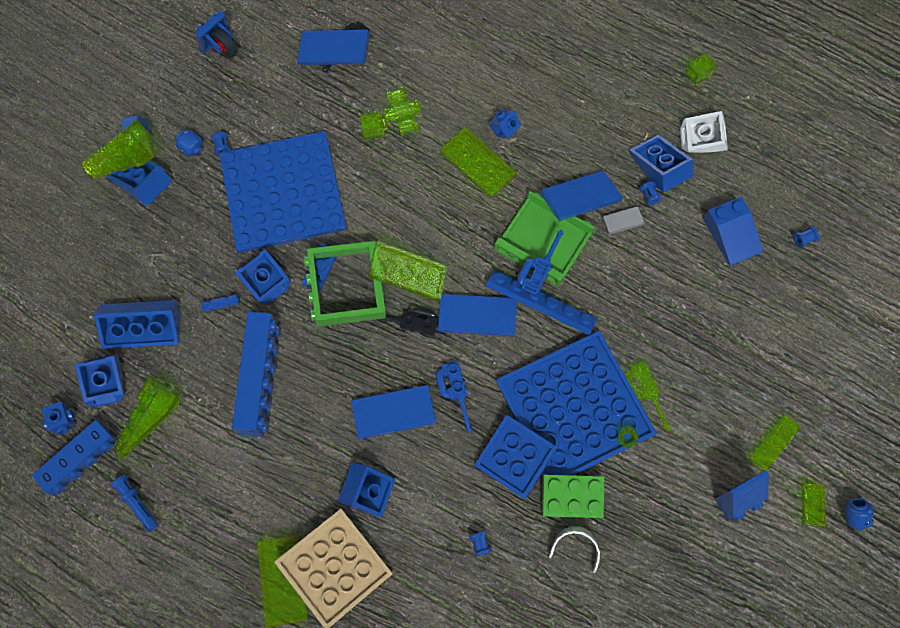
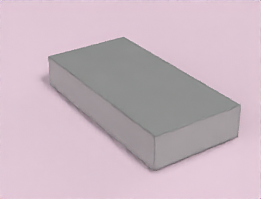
(623, 220)

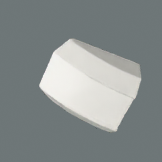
(704, 133)

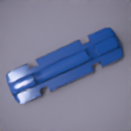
(219, 303)

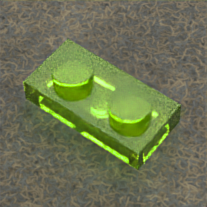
(813, 505)

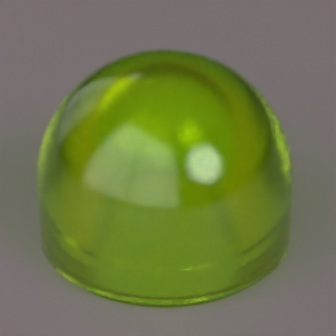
(630, 442)

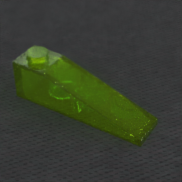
(154, 407)

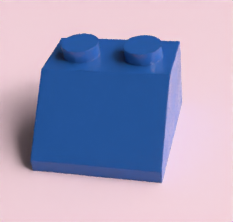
(366, 490)

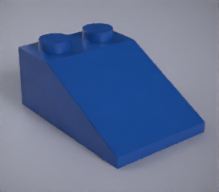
(663, 162)
(142, 182)
(734, 231)
(744, 497)

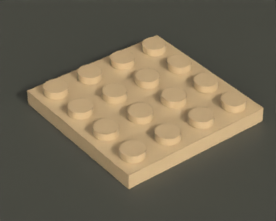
(333, 568)

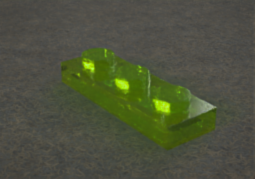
(774, 443)

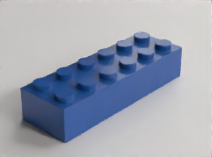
(255, 375)

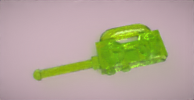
(649, 389)

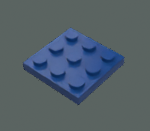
(516, 457)

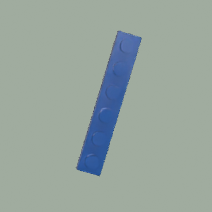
(542, 303)

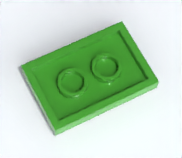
(573, 496)

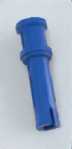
(130, 496)

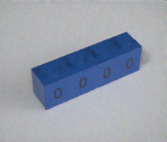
(74, 458)

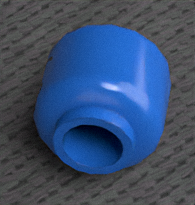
(189, 143)
(859, 514)

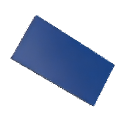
(333, 47)
(581, 195)
(477, 315)
(393, 412)

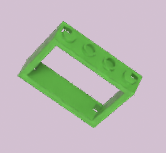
(347, 316)

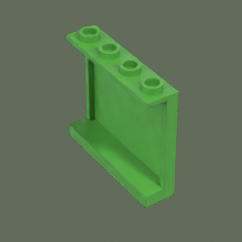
(534, 232)

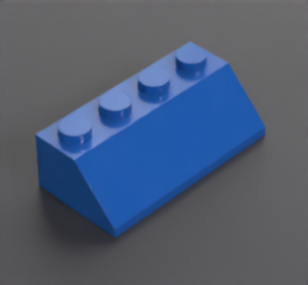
(138, 324)

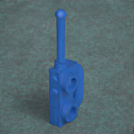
(541, 267)
(457, 390)

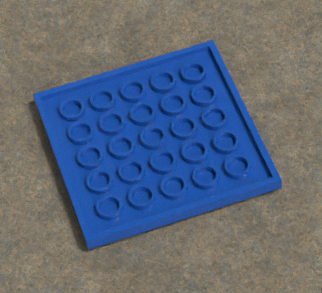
(282, 192)
(577, 404)

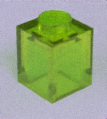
(700, 69)
(373, 126)

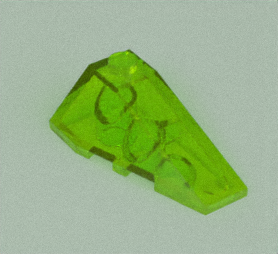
(125, 150)

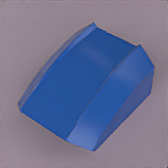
(263, 278)
(100, 380)

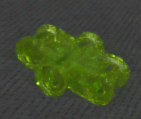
(402, 111)

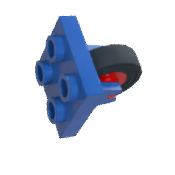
(216, 35)

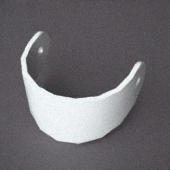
(577, 530)

